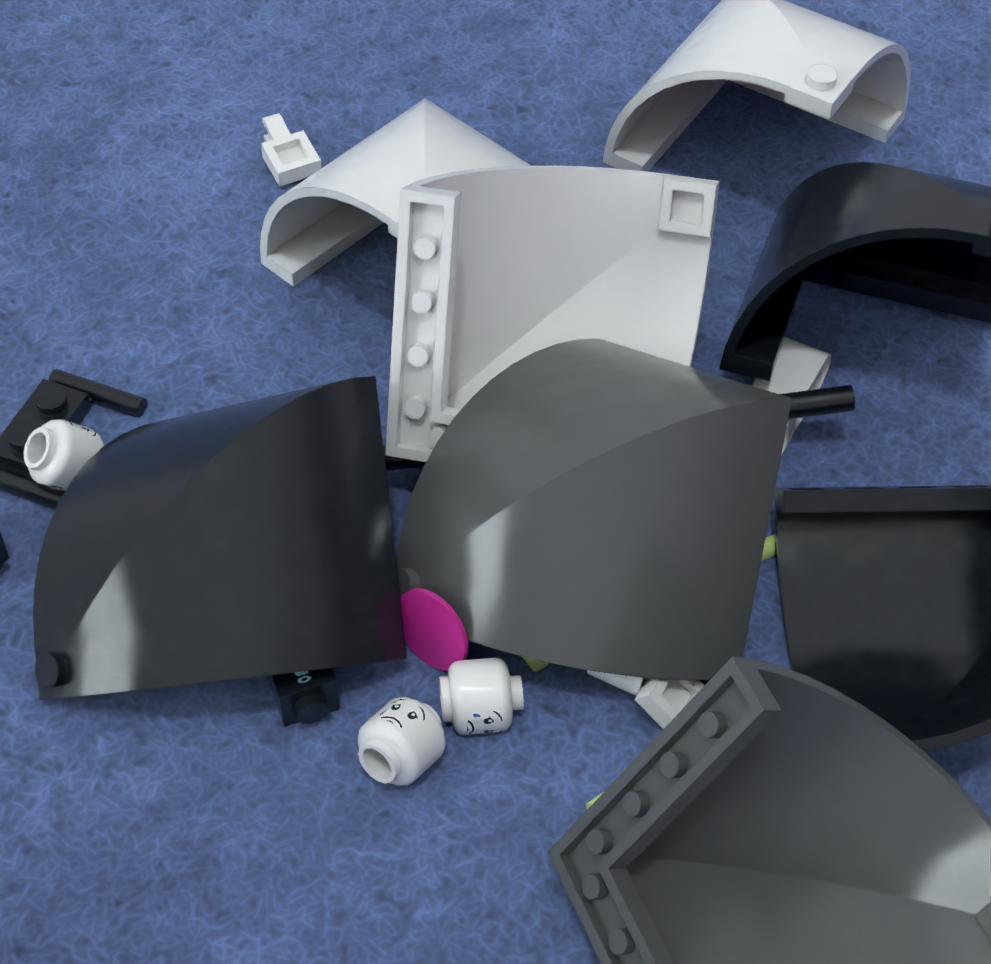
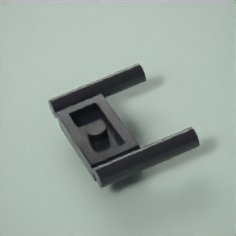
(59, 398)

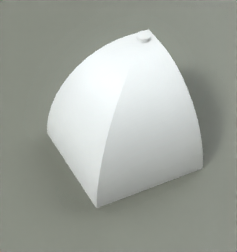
(774, 51)
(364, 186)
(533, 261)

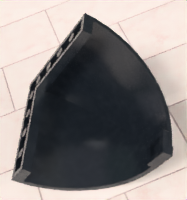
(871, 234)
(223, 549)
(892, 601)

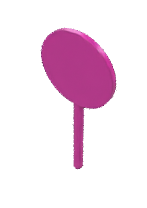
(433, 629)

